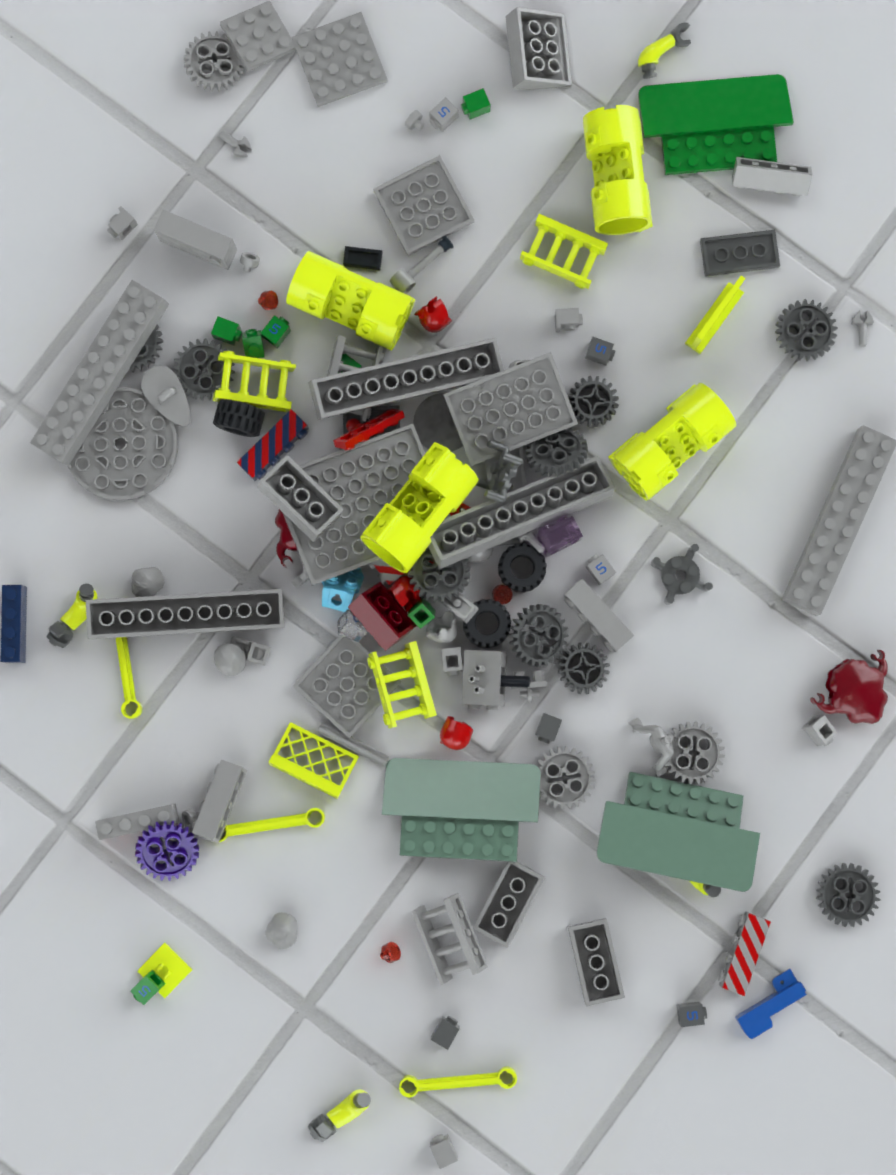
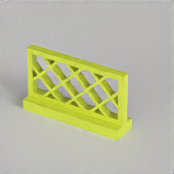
(715, 316)
(306, 776)

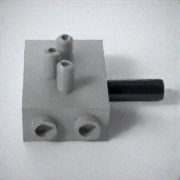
(486, 679)

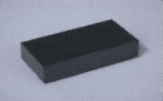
(362, 258)

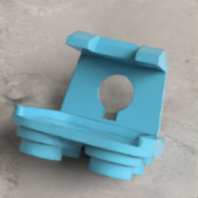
(343, 585)

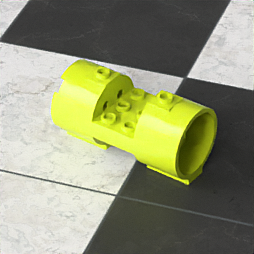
(616, 153)
(349, 299)
(692, 424)
(432, 492)

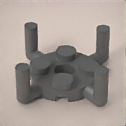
(501, 473)
(691, 571)

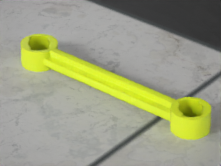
(127, 677)
(272, 824)
(458, 1081)

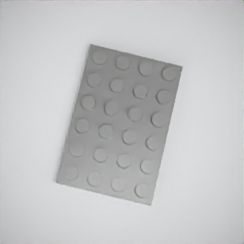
(510, 408)

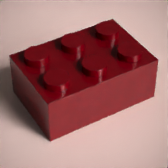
(382, 616)

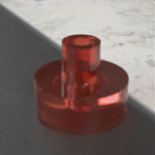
(268, 300)
(502, 594)
(390, 952)

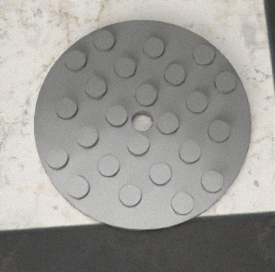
(143, 460)

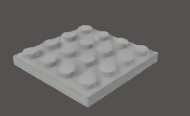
(339, 59)
(423, 205)
(343, 685)

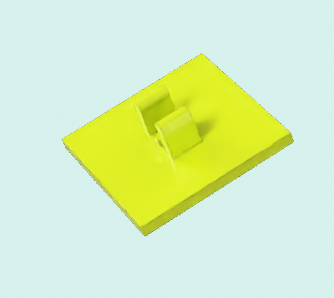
(167, 967)

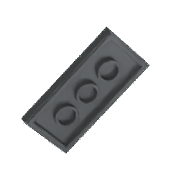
(740, 252)

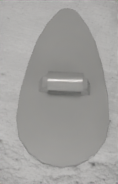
(166, 394)

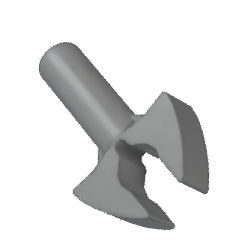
(236, 144)
(862, 326)
(533, 540)

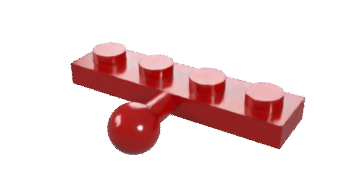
(361, 432)

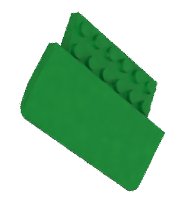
(715, 121)

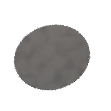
(436, 424)

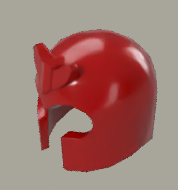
(434, 316)
(404, 593)
(455, 734)

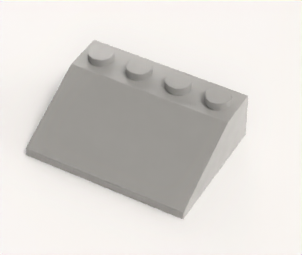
(538, 49)

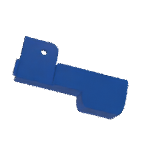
(757, 1017)

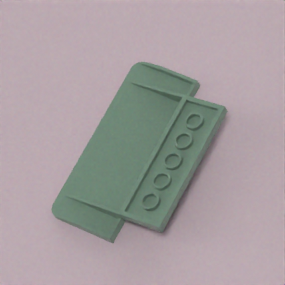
(461, 806)
(679, 833)

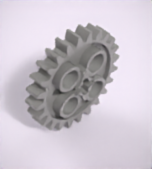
(217, 76)
(710, 754)
(567, 795)

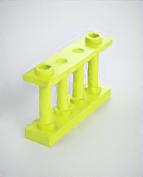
(561, 233)
(261, 400)
(420, 689)

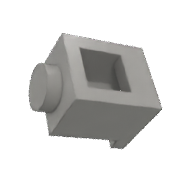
(121, 224)
(567, 319)
(454, 653)
(820, 730)

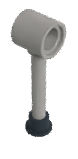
(404, 281)

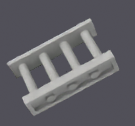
(337, 365)
(465, 934)

